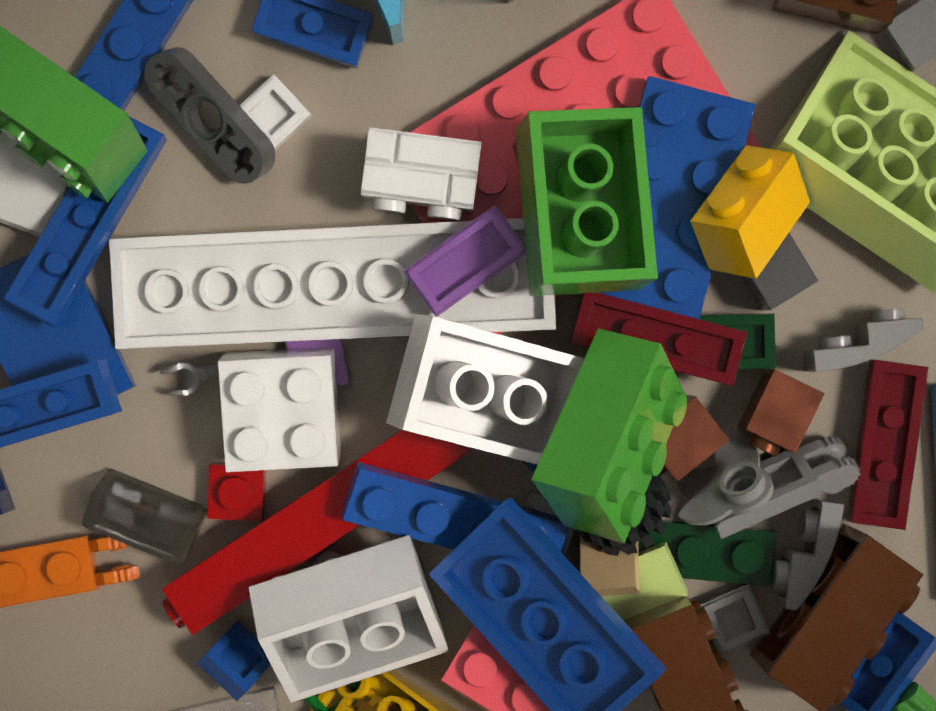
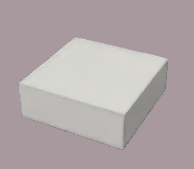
(276, 111)

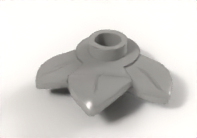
(729, 487)

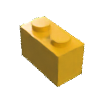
(750, 211)

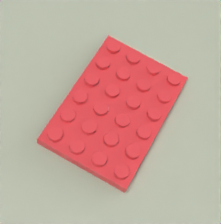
(587, 69)

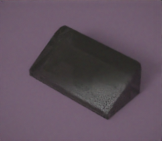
(144, 516)

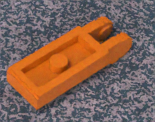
(58, 569)

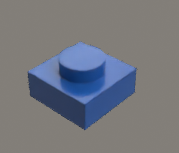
(235, 661)

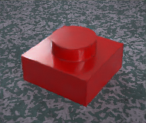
(236, 494)

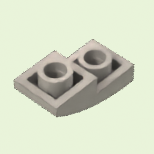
(874, 338)
(801, 569)

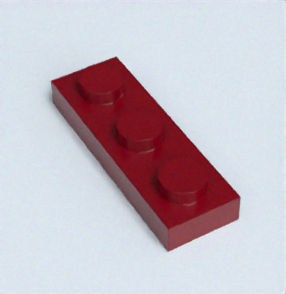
(689, 343)
(888, 444)

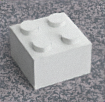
(279, 409)

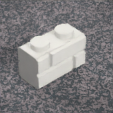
(420, 172)

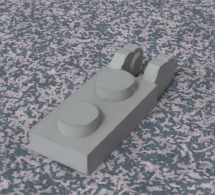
(798, 479)

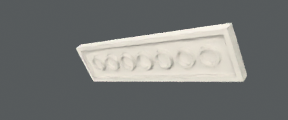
(299, 287)

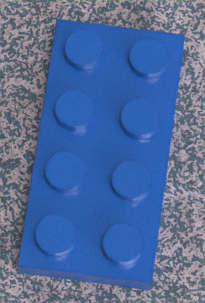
(689, 148)
(545, 616)

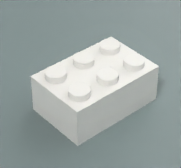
(481, 388)
(347, 619)

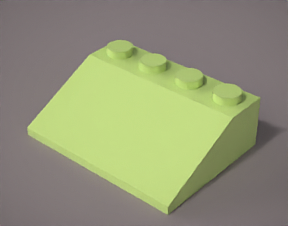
(871, 154)

